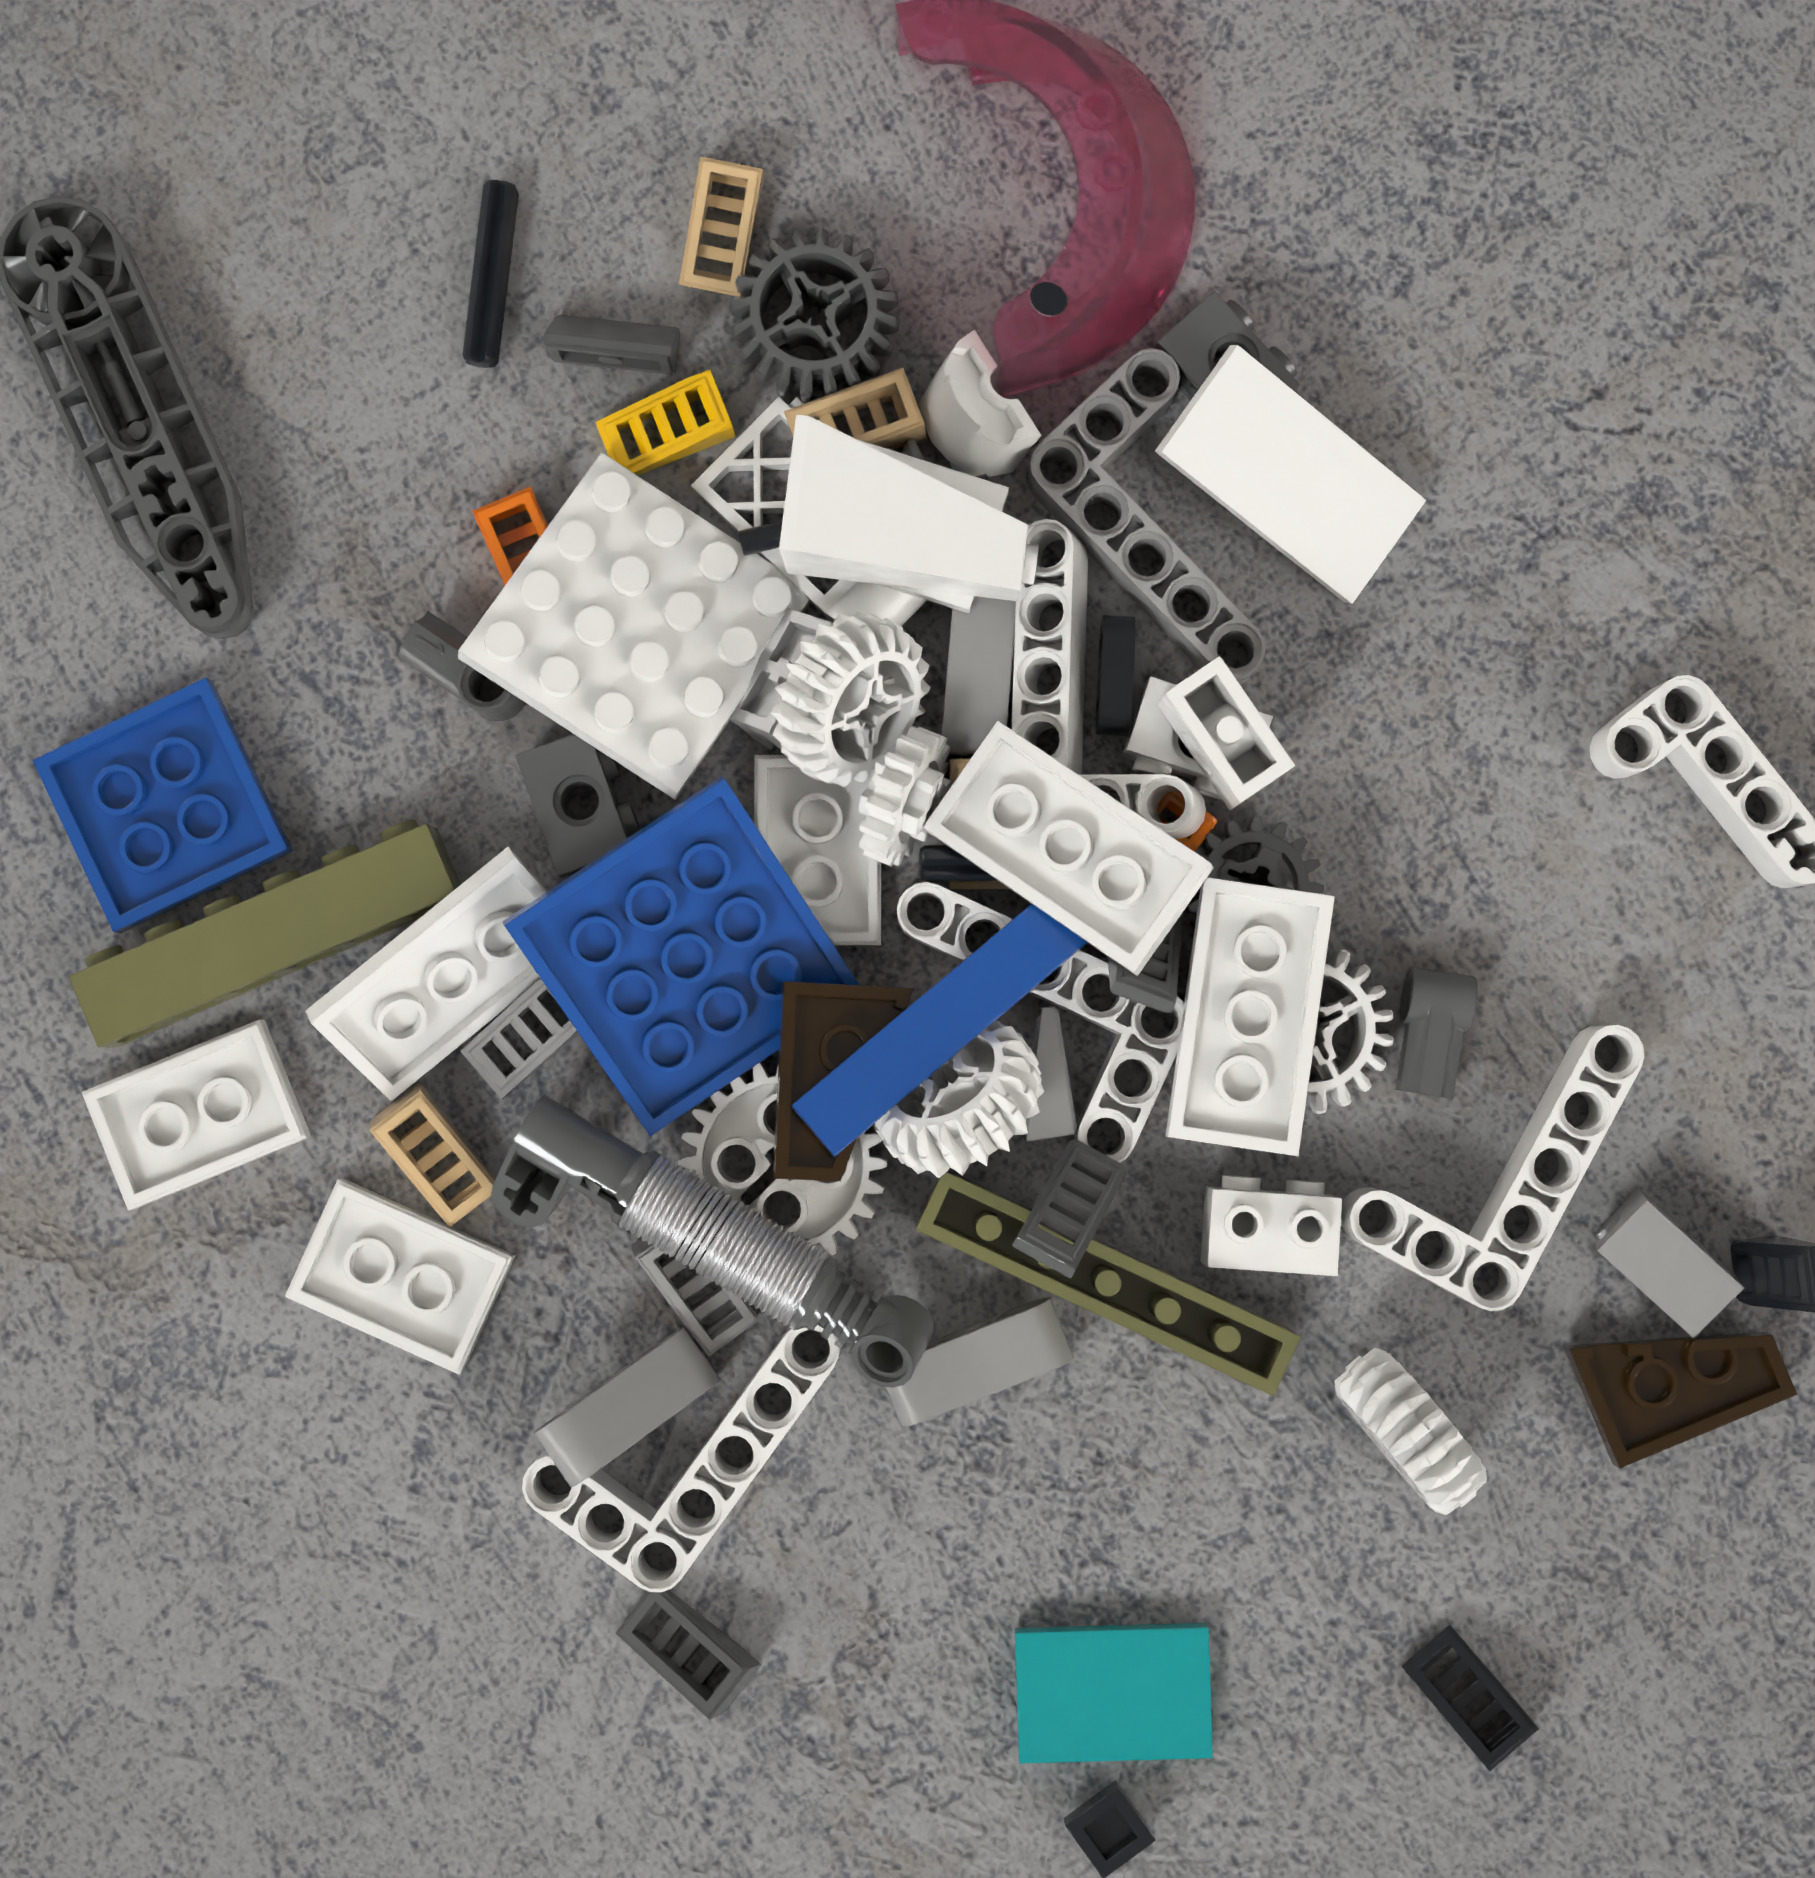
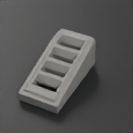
(512, 1016)
(1056, 1103)
(718, 1333)

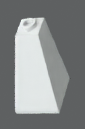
(888, 524)

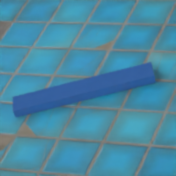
(936, 1028)

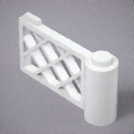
(845, 596)

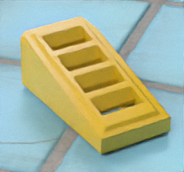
(677, 396)

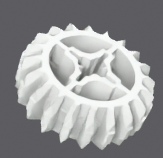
(850, 697)
(1355, 1003)
(966, 1105)
(1411, 1431)

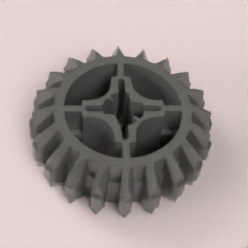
(790, 268)

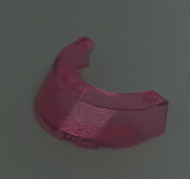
(1130, 177)

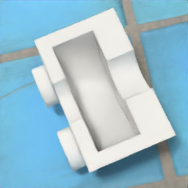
(968, 417)

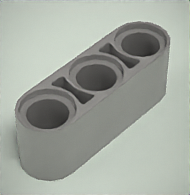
(978, 673)
(982, 1361)
(627, 1407)

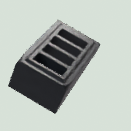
(1775, 1272)
(1505, 1740)

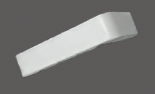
(1065, 706)
(1066, 993)
(1517, 1183)
(706, 1472)

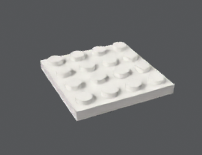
(633, 625)

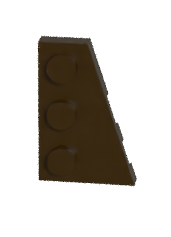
(817, 1033)
(1675, 1388)

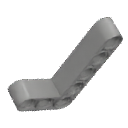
(1135, 529)

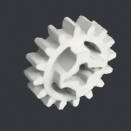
(903, 795)

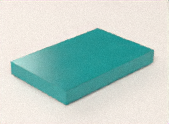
(1113, 1693)

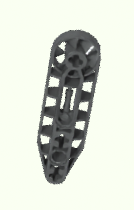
(148, 448)

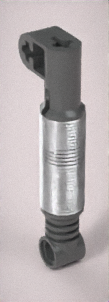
(720, 1234)

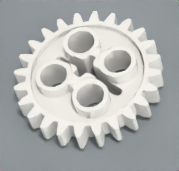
(743, 1121)

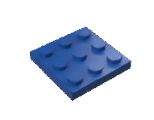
(162, 805)

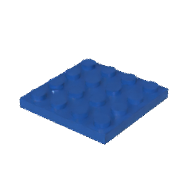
(678, 953)

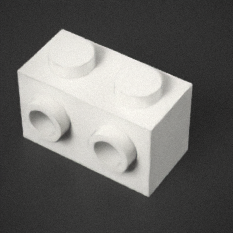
(1271, 1228)

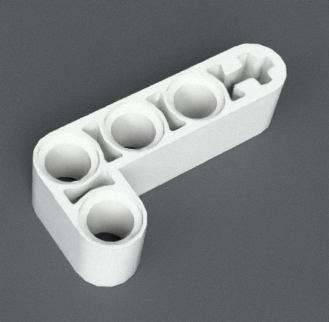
(1720, 792)

